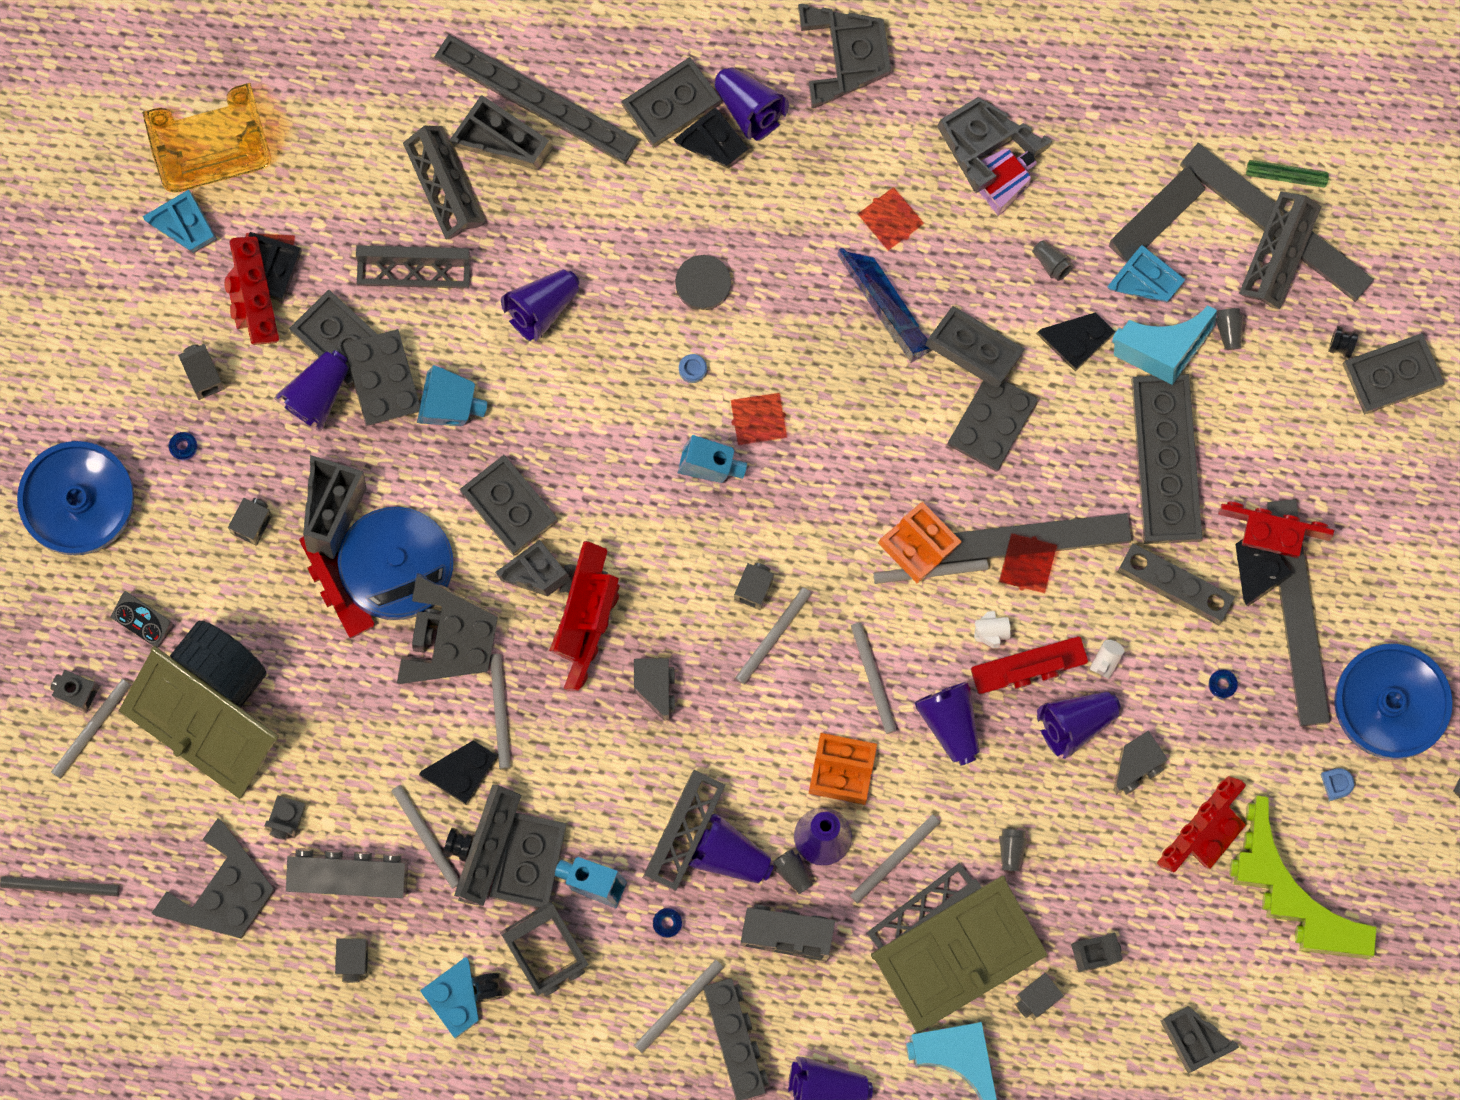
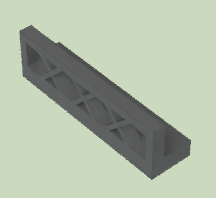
(447, 176)
(1285, 250)
(413, 257)
(673, 825)
(487, 845)
(971, 887)

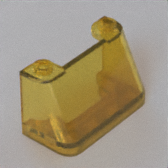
(208, 144)

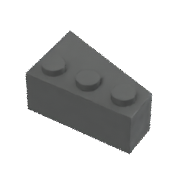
(501, 136)
(330, 504)
(787, 933)

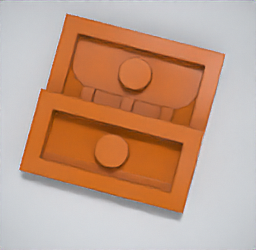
(919, 542)
(842, 768)

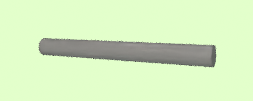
(940, 570)
(773, 636)
(873, 678)
(500, 711)
(91, 728)
(426, 836)
(894, 859)
(678, 1006)

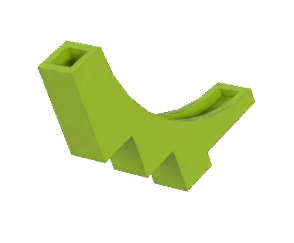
(1286, 900)

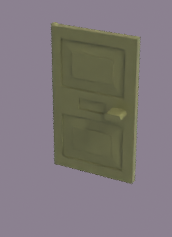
(198, 722)
(959, 954)

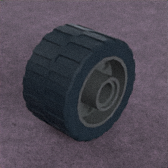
(220, 662)

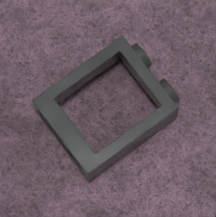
(529, 923)

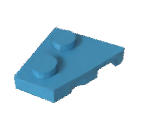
(182, 222)
(1147, 277)
(454, 998)

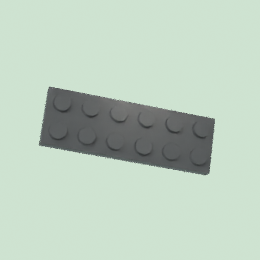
(1166, 460)

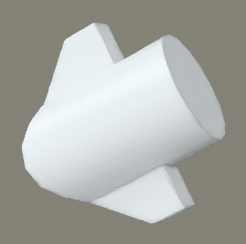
(992, 629)
(1107, 658)

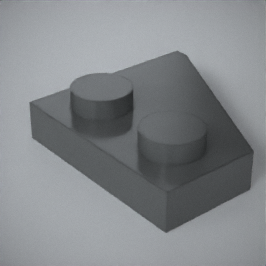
(534, 570)
(1195, 1039)

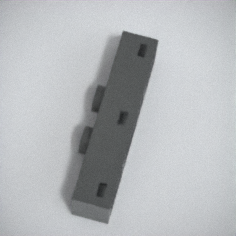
(1175, 584)

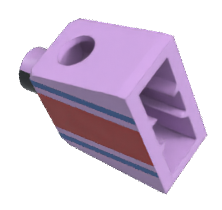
(1010, 179)

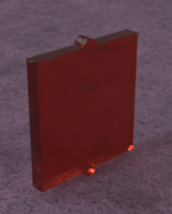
(890, 219)
(758, 418)
(1027, 563)

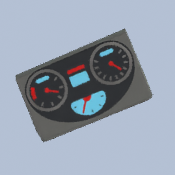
(141, 619)

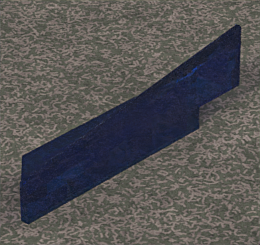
(886, 303)

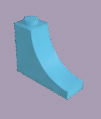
(1163, 349)
(959, 1051)

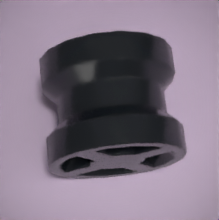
(1343, 342)
(458, 844)
(488, 987)

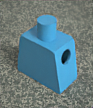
(448, 399)
(699, 458)
(602, 882)

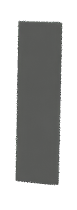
(1157, 214)

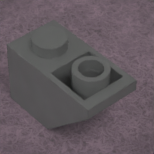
(201, 371)
(652, 684)
(1138, 759)

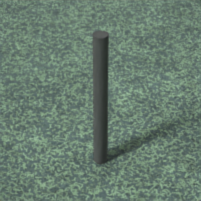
(59, 886)

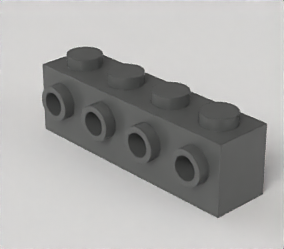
(347, 874)
(734, 1041)

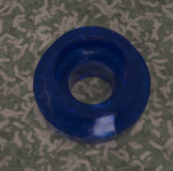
(186, 453)
(1227, 676)
(667, 913)

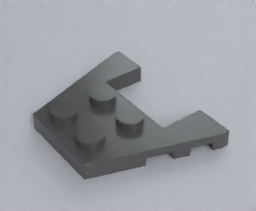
(857, 47)
(979, 130)
(461, 640)
(230, 898)

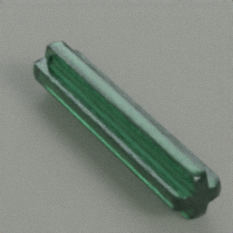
(1287, 173)

